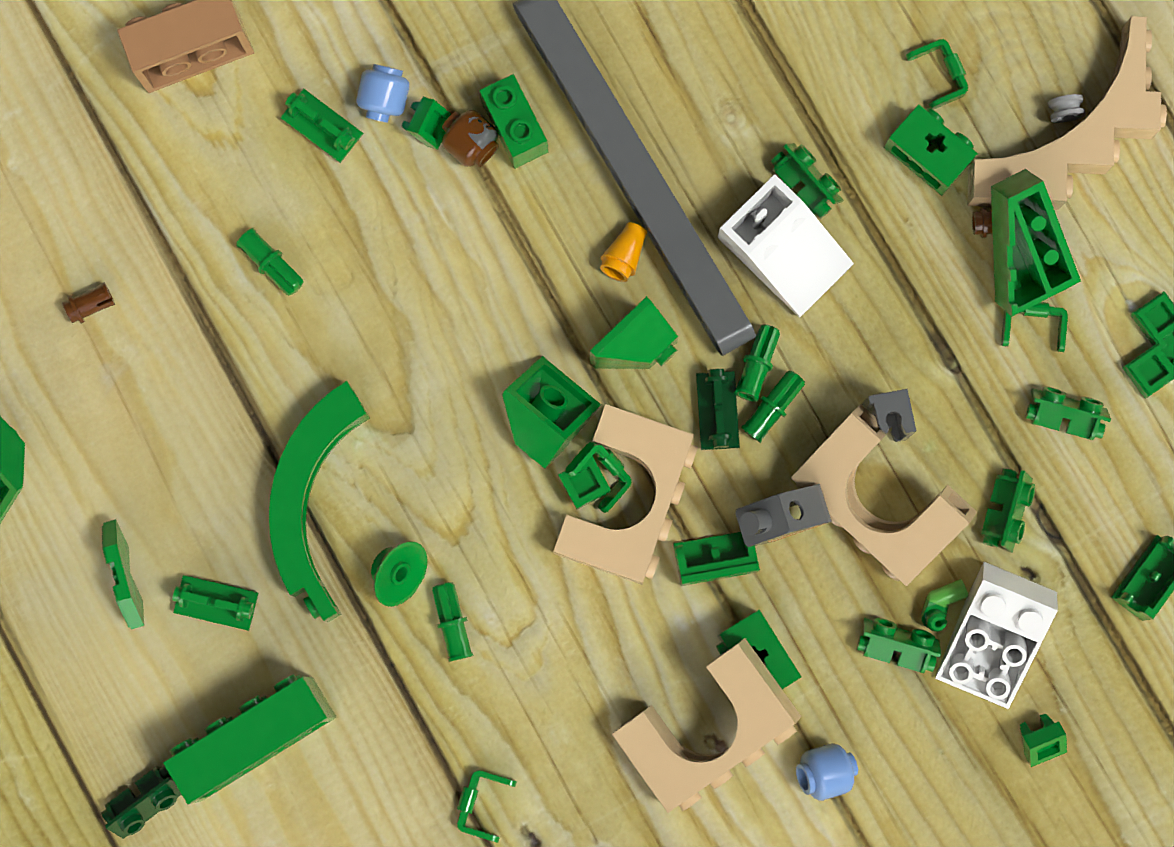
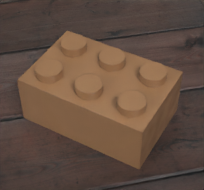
(184, 41)

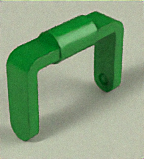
(953, 66)
(1039, 310)
(611, 463)
(468, 800)

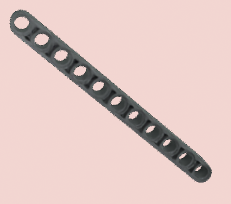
(636, 174)

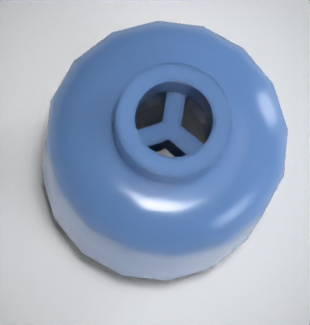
(382, 92)
(826, 772)

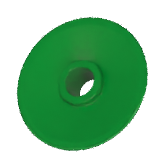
(398, 572)

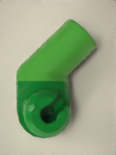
(938, 602)

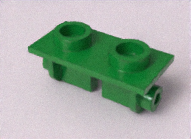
(321, 125)
(799, 167)
(1083, 415)
(1008, 523)
(215, 602)
(915, 647)

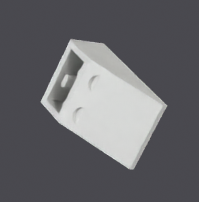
(785, 246)
(997, 635)

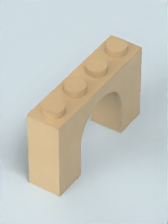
(902, 545)
(630, 550)
(679, 773)

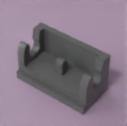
(894, 412)

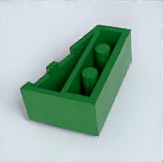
(1027, 244)

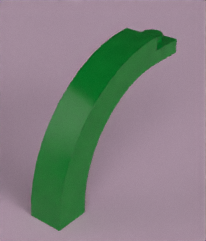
(291, 489)

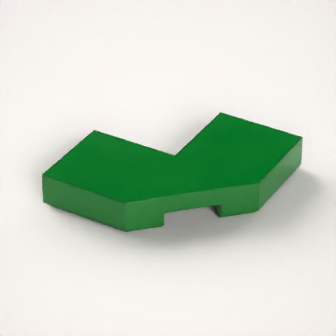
(1156, 365)
(125, 590)

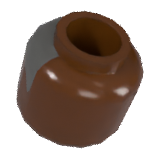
(469, 138)

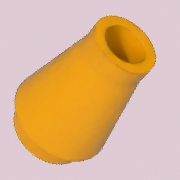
(624, 253)

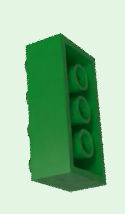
(248, 740)

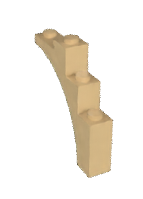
(1090, 147)

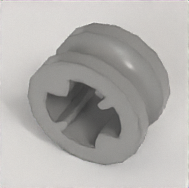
(1066, 108)

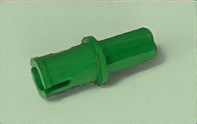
(270, 262)
(757, 363)
(773, 406)
(451, 621)

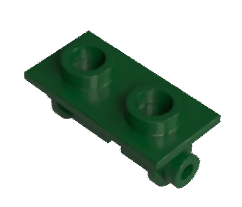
(717, 410)
(128, 813)

